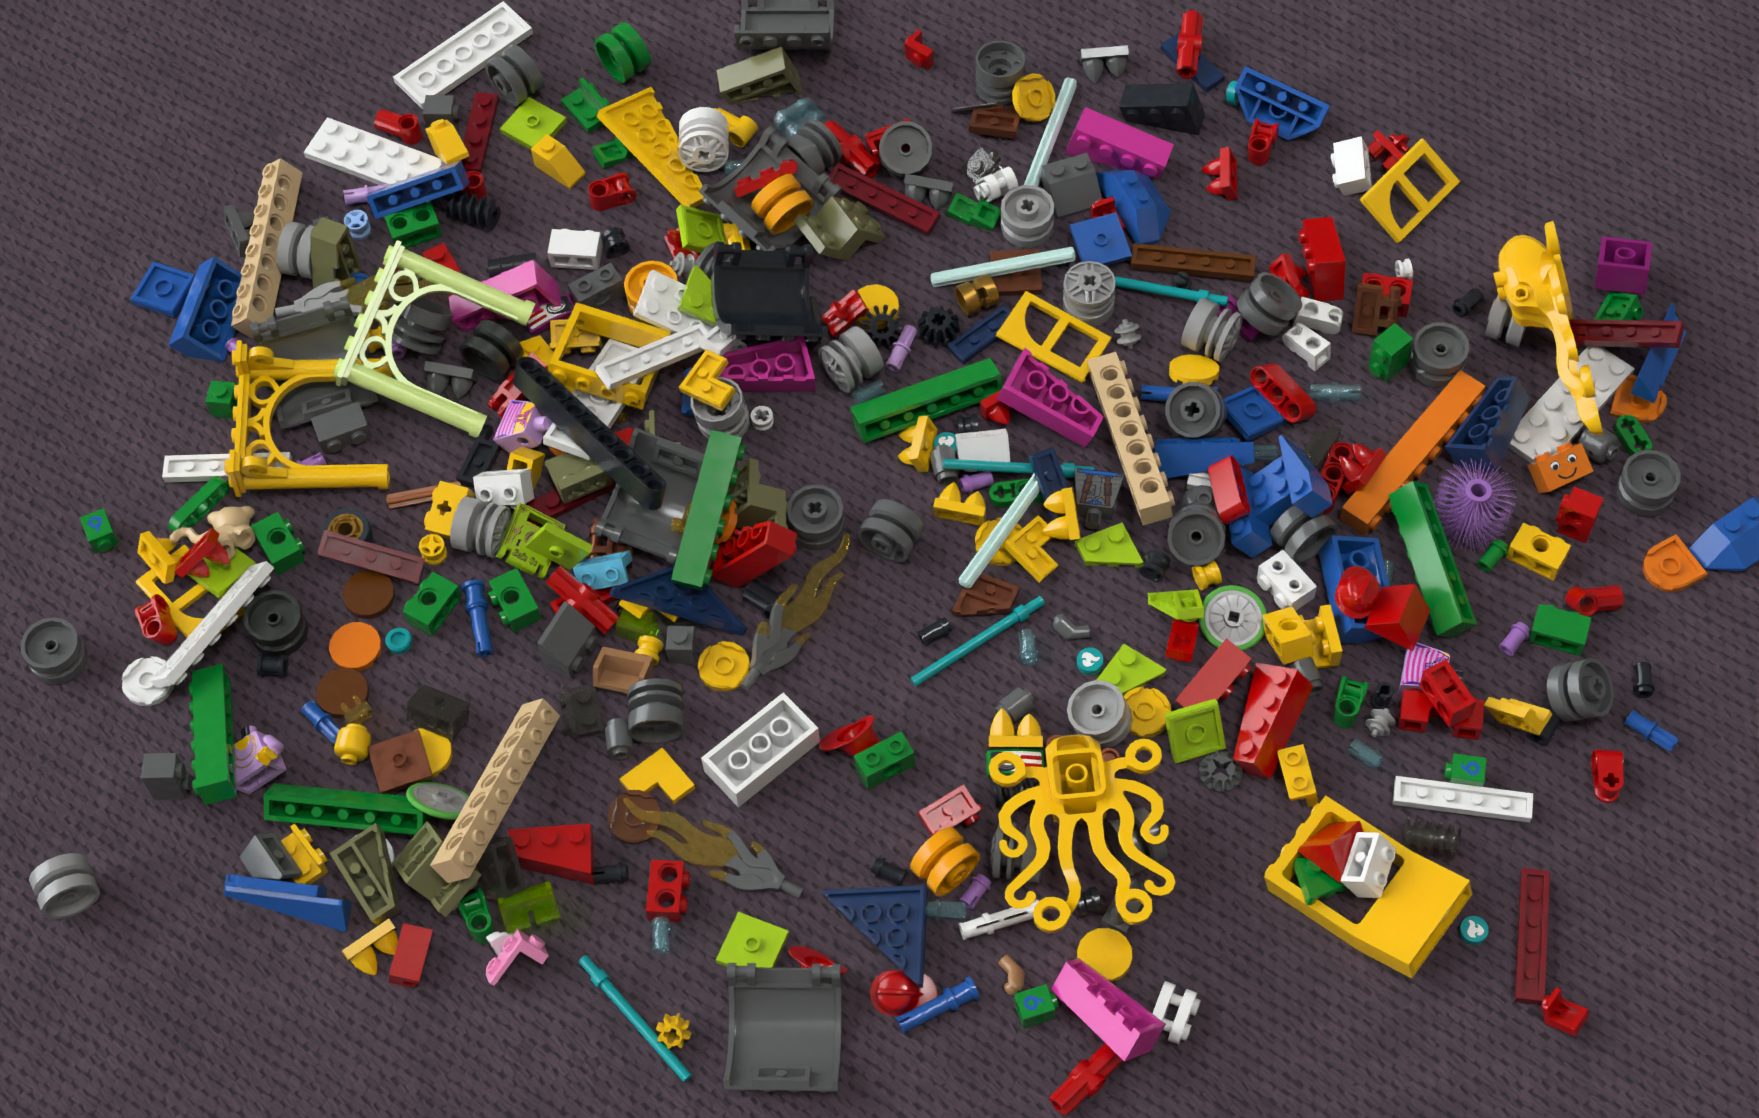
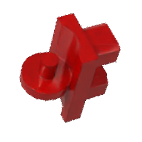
(1383, 145)
(845, 313)

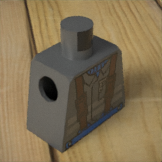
(1097, 495)

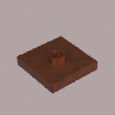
(1017, 282)
(400, 762)

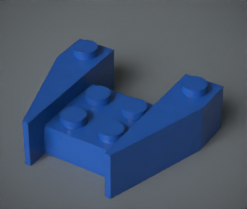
(1272, 491)

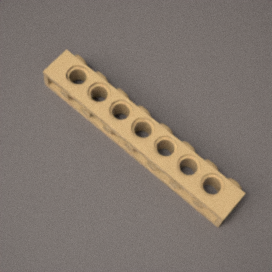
(260, 271)
(1130, 439)
(495, 791)

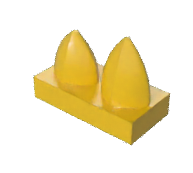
(922, 441)
(950, 507)
(1066, 526)
(156, 555)
(1003, 732)
(362, 953)

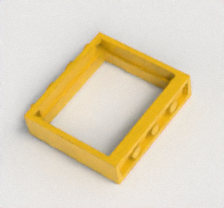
(613, 327)

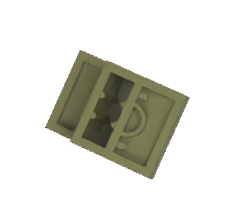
(839, 228)
(756, 501)
(415, 869)

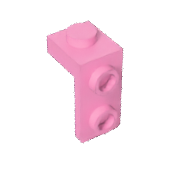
(531, 946)

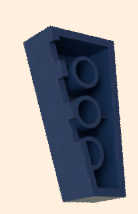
(1490, 426)

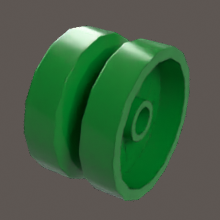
(622, 52)

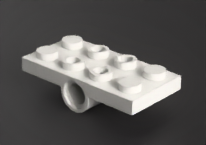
(660, 303)

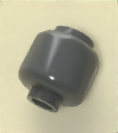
(1600, 447)

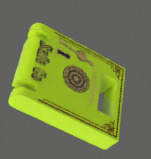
(516, 537)

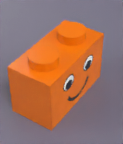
(1559, 468)

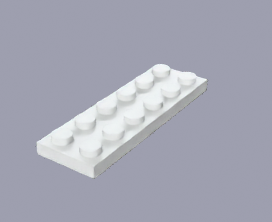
(463, 54)
(367, 154)
(603, 408)
(1555, 414)
(208, 630)

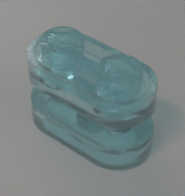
(795, 116)

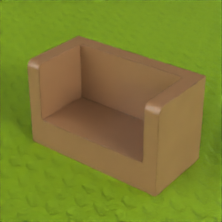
(620, 669)

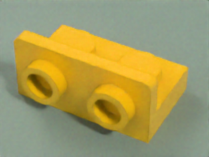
(1328, 647)
(1518, 714)
(1297, 774)
(308, 860)

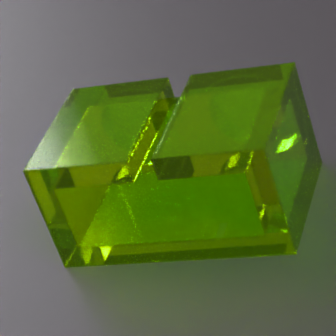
(536, 898)

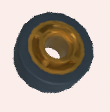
(349, 521)

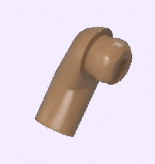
(1015, 975)

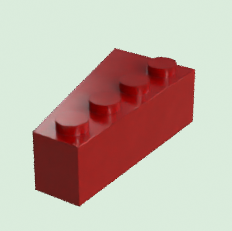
(753, 552)
(1269, 717)

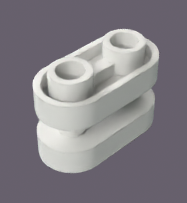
(995, 185)
(1187, 1005)

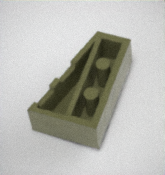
(759, 76)
(332, 252)
(369, 873)

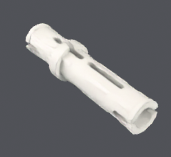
(969, 928)

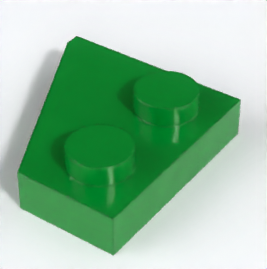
(1315, 881)

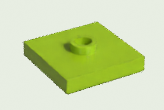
(532, 123)
(699, 228)
(559, 546)
(224, 576)
(1195, 731)
(752, 942)

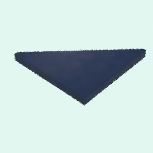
(660, 594)
(891, 920)

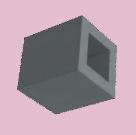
(440, 107)
(681, 644)

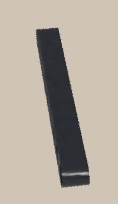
(590, 433)

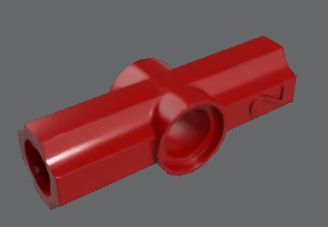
(1189, 44)
(854, 151)
(583, 599)
(1085, 1080)

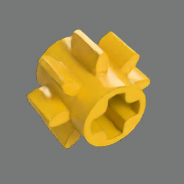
(669, 1037)

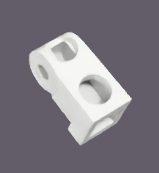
(1319, 316)
(1308, 345)

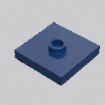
(1101, 240)
(163, 289)
(1252, 413)

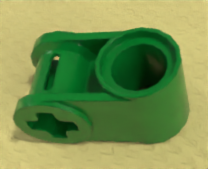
(1349, 698)
(476, 912)

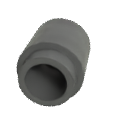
(944, 476)
(1309, 670)
(1016, 704)
(618, 740)

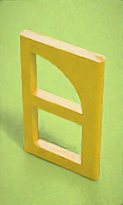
(1378, 197)
(1015, 333)
(183, 622)

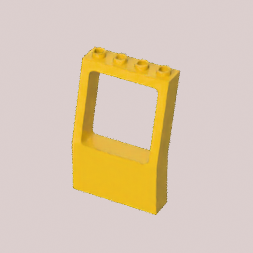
(1400, 924)

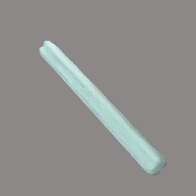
(1051, 131)
(1003, 266)
(999, 533)

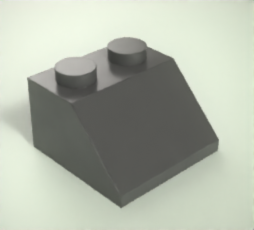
(1071, 185)
(567, 641)

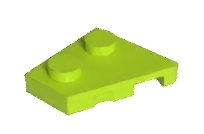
(698, 297)
(1109, 548)
(1178, 604)
(1130, 670)

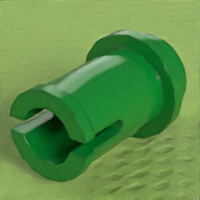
(1493, 555)

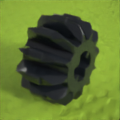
(890, 324)
(938, 326)

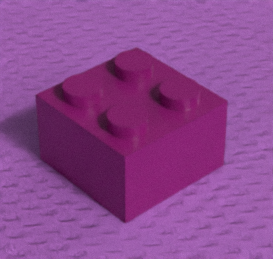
(1623, 265)

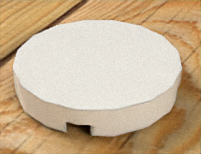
(144, 692)

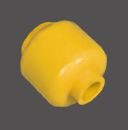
(352, 744)

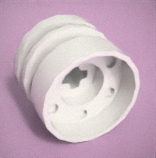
(703, 139)

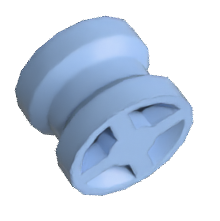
(357, 218)

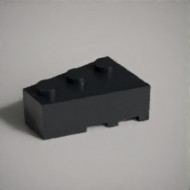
(1163, 106)

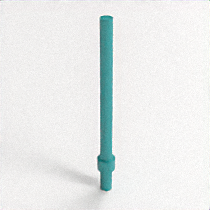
(1170, 291)
(978, 465)
(1019, 615)
(601, 980)

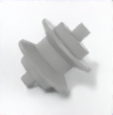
(683, 265)
(1127, 333)
(1379, 724)

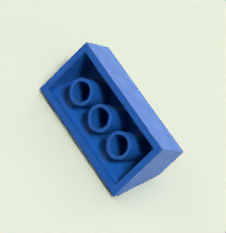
(207, 312)
(1335, 557)

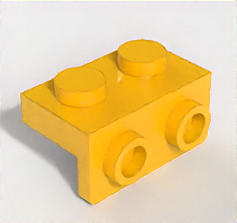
(581, 339)

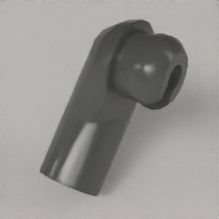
(1068, 629)

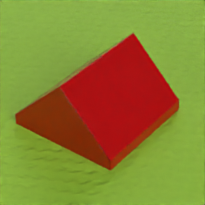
(1399, 615)
(1332, 847)

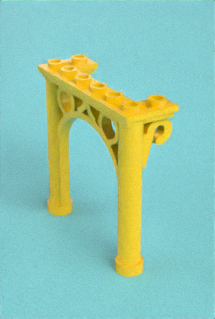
(247, 472)

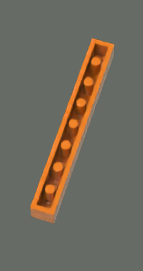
(1413, 452)

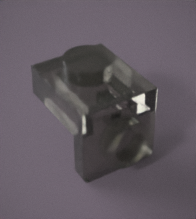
(982, 164)

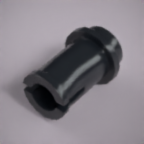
(1463, 305)
(934, 631)
(1644, 687)
(1383, 696)
(888, 871)
(611, 873)

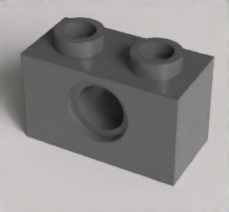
(598, 288)

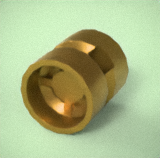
(969, 298)

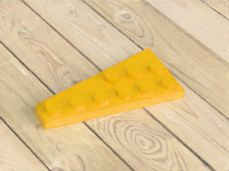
(652, 140)

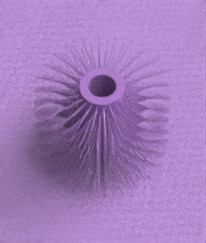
(1475, 500)

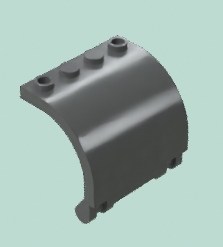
(785, 25)
(739, 209)
(312, 336)
(650, 529)
(784, 1028)

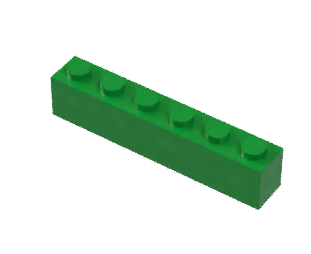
(927, 398)
(707, 510)
(1432, 559)
(212, 735)
(342, 808)

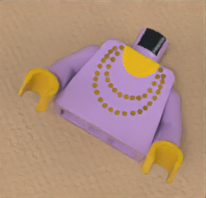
(257, 759)

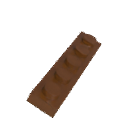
(1193, 262)

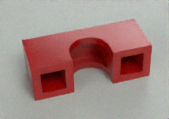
(1417, 709)

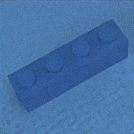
(418, 189)

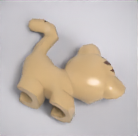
(230, 523)

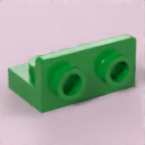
(584, 105)
(1620, 307)

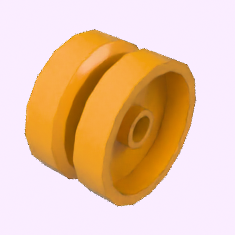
(781, 203)
(636, 280)
(945, 861)

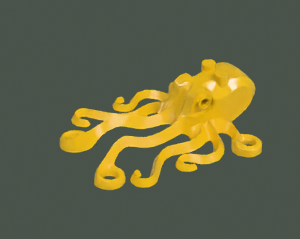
(1539, 296)
(1075, 789)

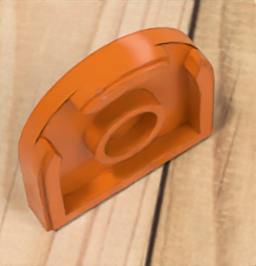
(1629, 404)
(1672, 566)

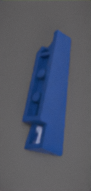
(1656, 367)
(1194, 455)
(291, 898)

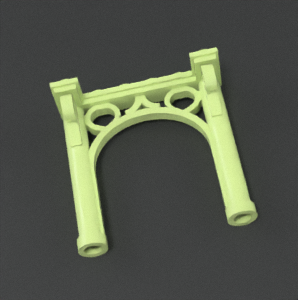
(400, 389)

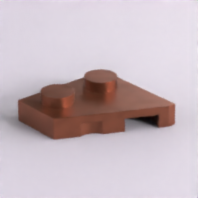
(995, 121)
(986, 597)

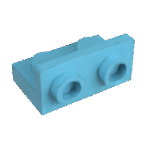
(604, 570)

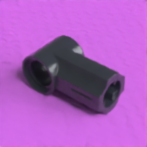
(762, 596)

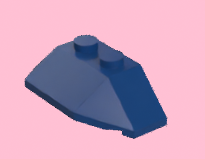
(1278, 103)
(1136, 203)
(1731, 541)

